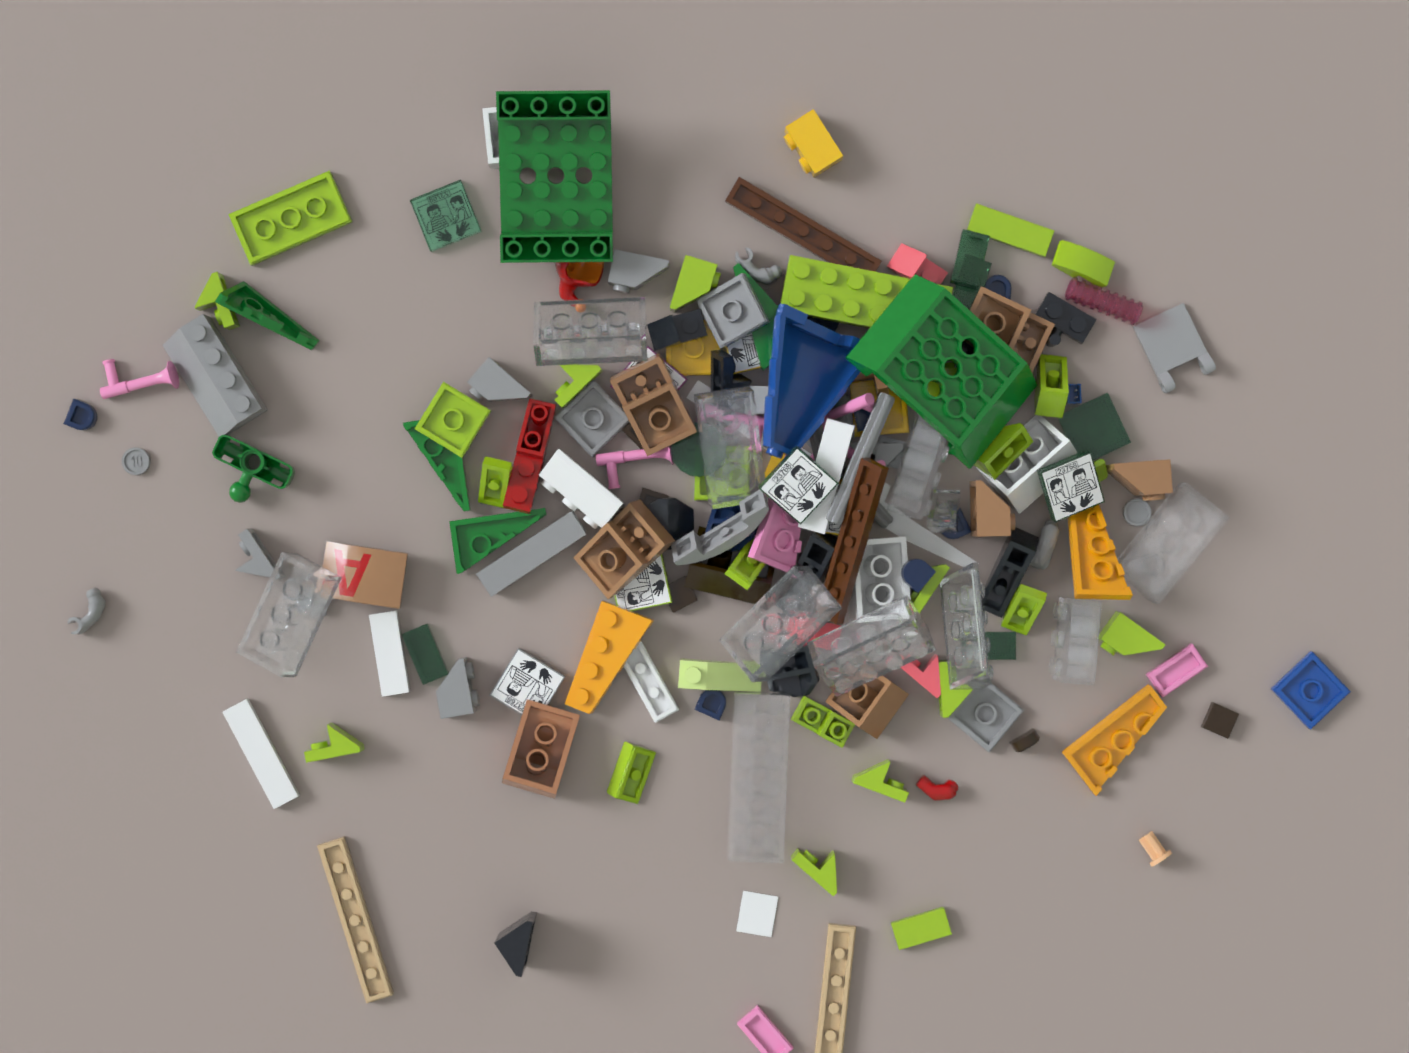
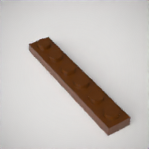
(798, 227)
(855, 533)

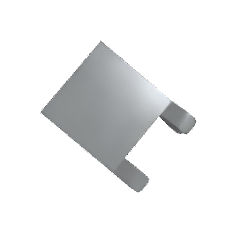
(1170, 342)

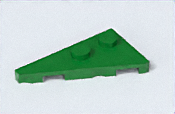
(255, 307)
(763, 336)
(445, 463)
(481, 536)

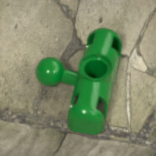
(268, 468)

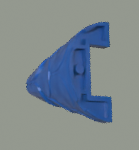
(804, 379)

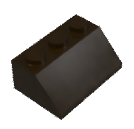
(711, 578)

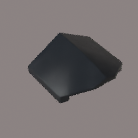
(674, 516)
(796, 676)

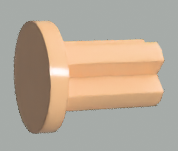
(1154, 848)

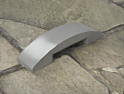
(726, 535)

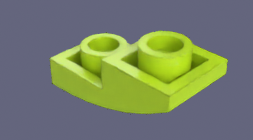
(1083, 262)
(822, 721)

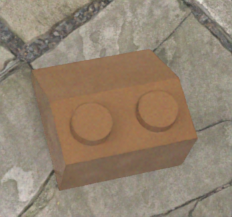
(1144, 478)
(988, 512)
(870, 704)

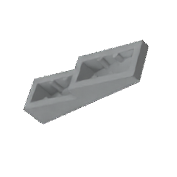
(532, 553)

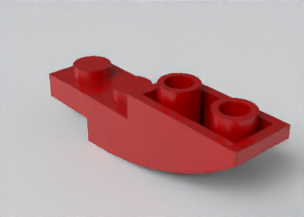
(529, 456)

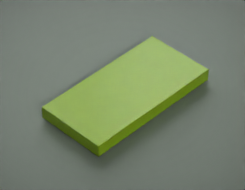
(290, 218)

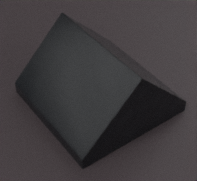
(515, 943)

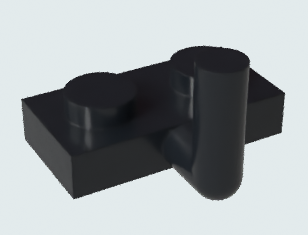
(1066, 318)

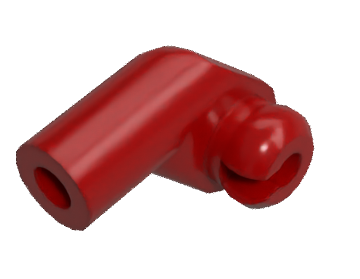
(938, 792)

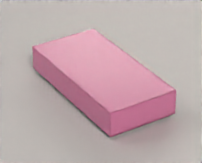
(1176, 670)
(764, 1032)

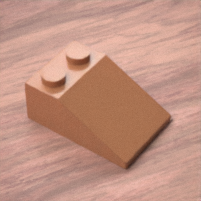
(540, 749)

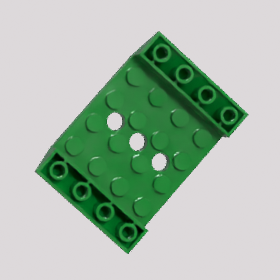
(548, 218)
(910, 349)

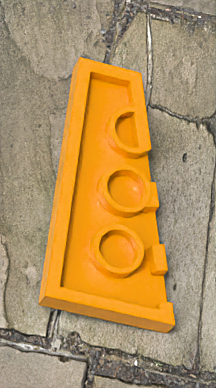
(1094, 558)
(608, 647)
(1108, 742)

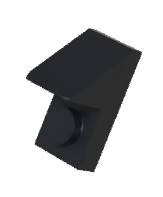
(677, 329)
(722, 372)

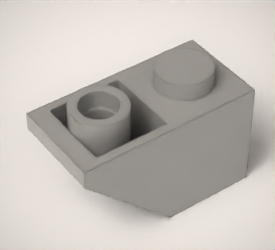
(456, 693)

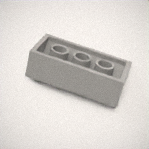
(214, 375)

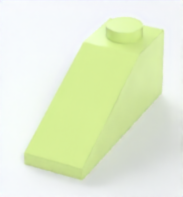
(714, 676)

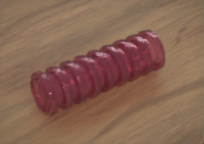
(1103, 301)

